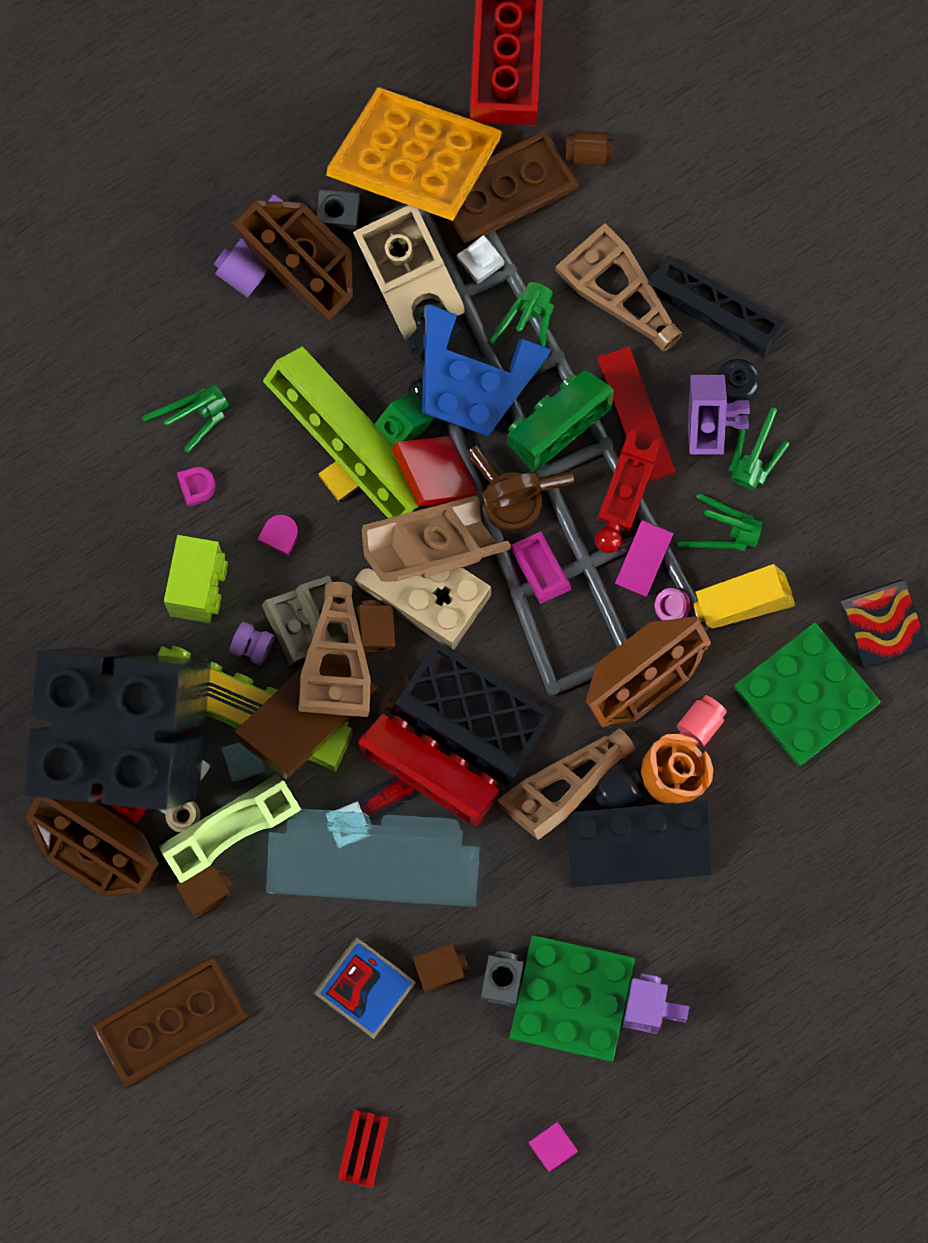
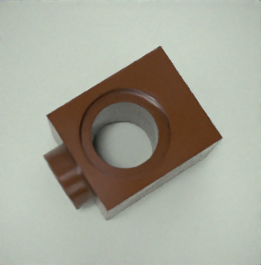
(375, 626)
(205, 890)
(440, 968)

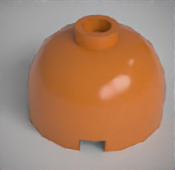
(676, 770)

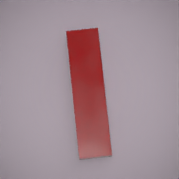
(634, 407)

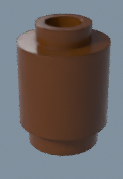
(589, 148)

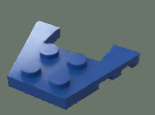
(466, 389)

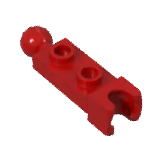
(625, 492)

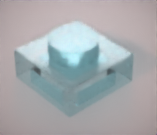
(242, 762)

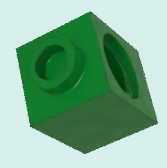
(403, 420)

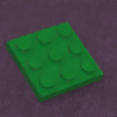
(807, 694)
(572, 998)

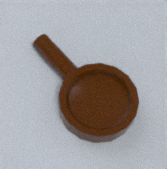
(522, 488)
(512, 517)

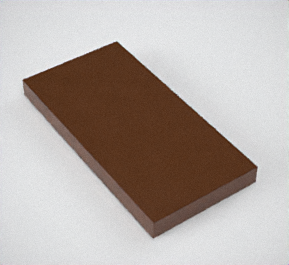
(513, 187)
(290, 737)
(169, 1021)

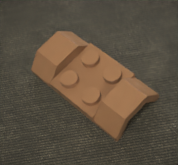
(429, 541)

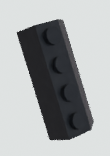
(639, 844)

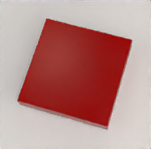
(434, 470)

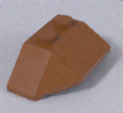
(646, 670)

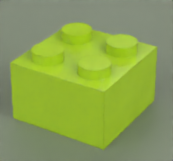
(195, 578)

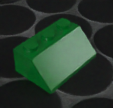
(560, 419)

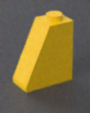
(744, 597)

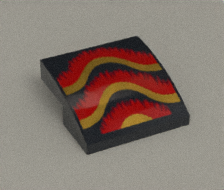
(884, 623)

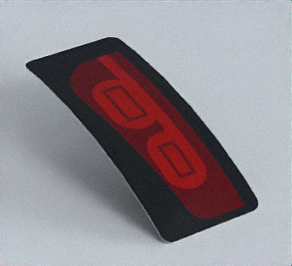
(385, 797)

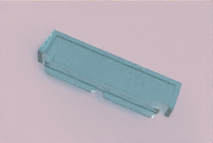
(394, 861)

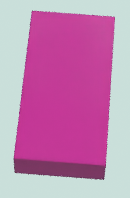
(644, 558)
(540, 567)

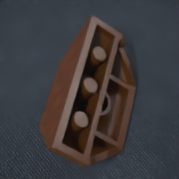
(299, 253)
(92, 845)

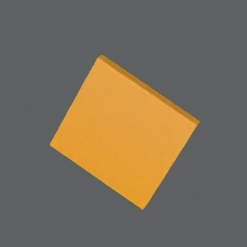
(414, 153)

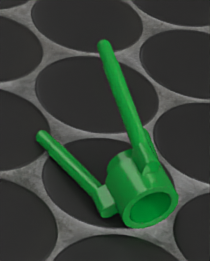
(532, 303)
(206, 401)
(748, 470)
(744, 528)

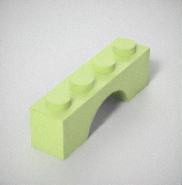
(205, 840)

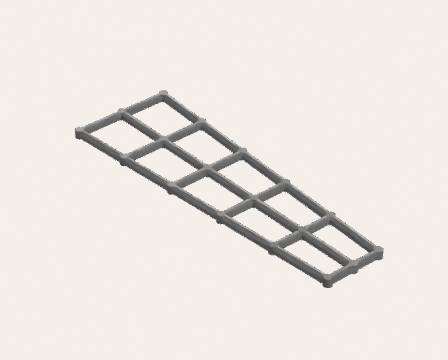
(604, 446)

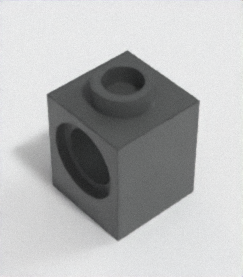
(347, 201)
(502, 995)

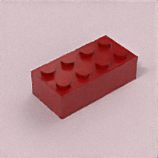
(506, 61)

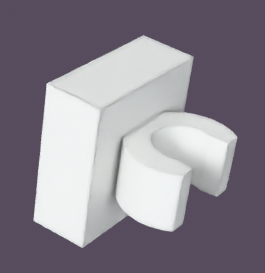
(480, 259)

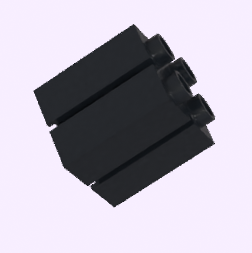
(117, 728)

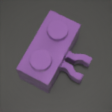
(711, 414)
(647, 1005)

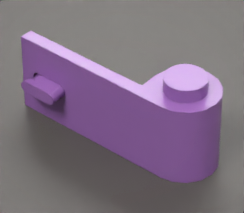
(241, 267)

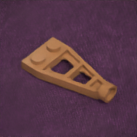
(595, 257)
(330, 693)
(536, 812)

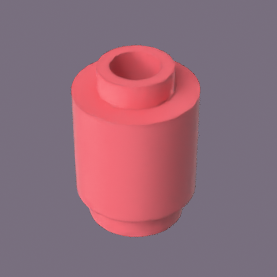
(702, 720)

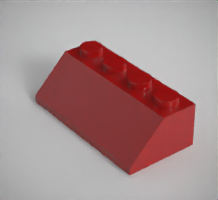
(429, 770)

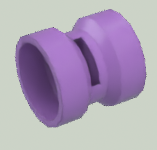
(252, 643)

